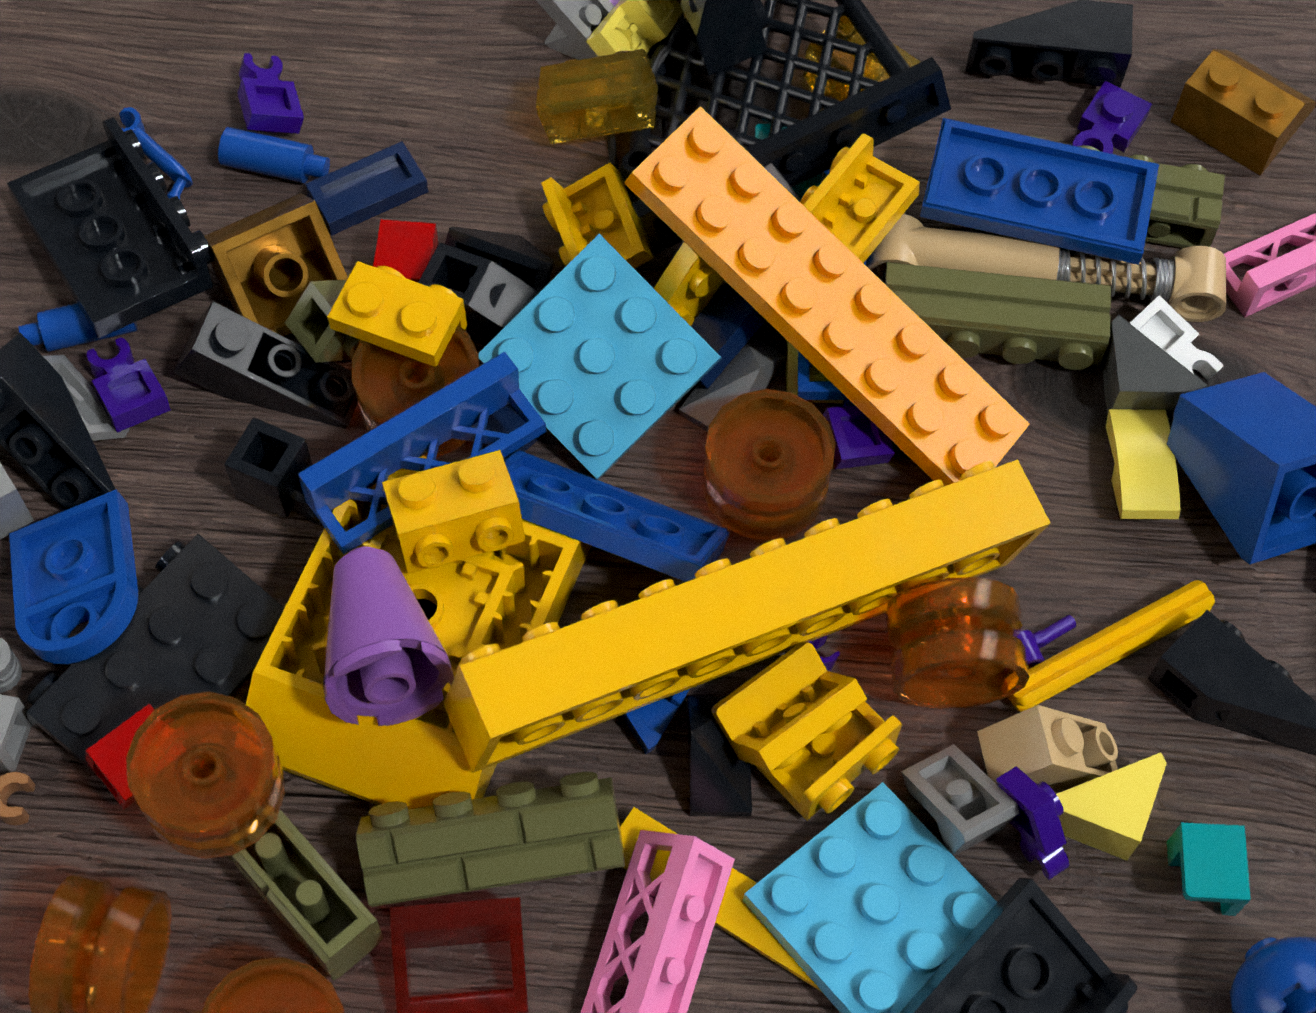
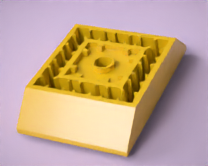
(478, 604)

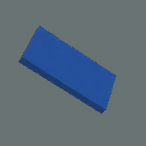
(1040, 191)
(613, 518)

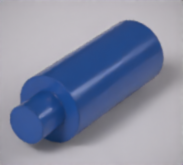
(270, 155)
(65, 328)

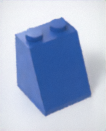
(1251, 462)

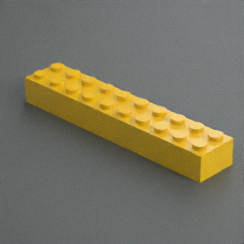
(736, 613)

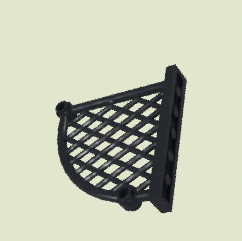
(805, 145)

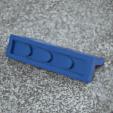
(411, 435)

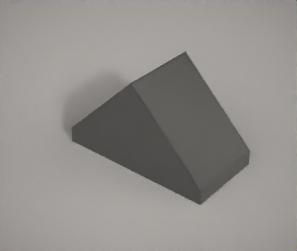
(1142, 373)

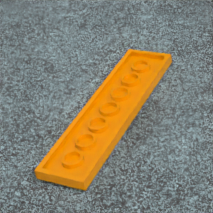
(825, 301)

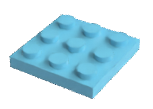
(601, 356)
(871, 905)

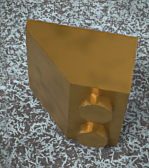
(1240, 110)
(272, 260)

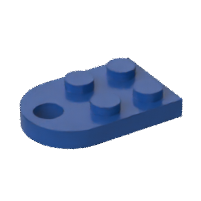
(71, 573)

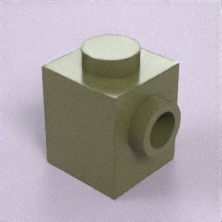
(311, 326)

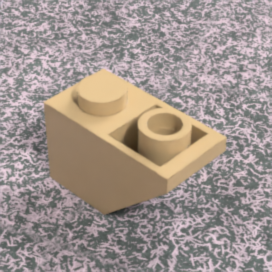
(1049, 747)

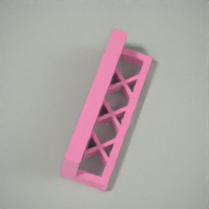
(1273, 277)
(681, 919)

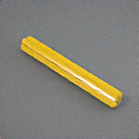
(1113, 643)

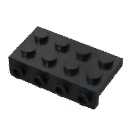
(114, 232)
(190, 634)
(1024, 962)

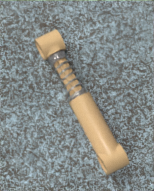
(1189, 282)

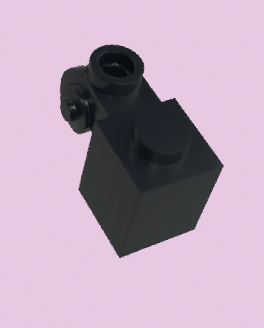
(267, 467)

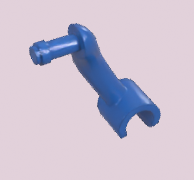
(165, 162)

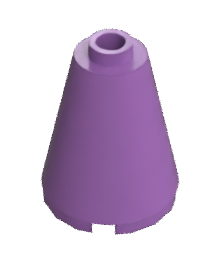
(380, 644)

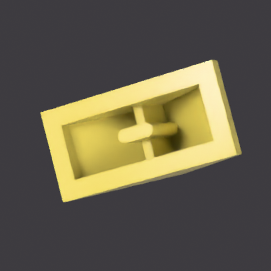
(1113, 808)

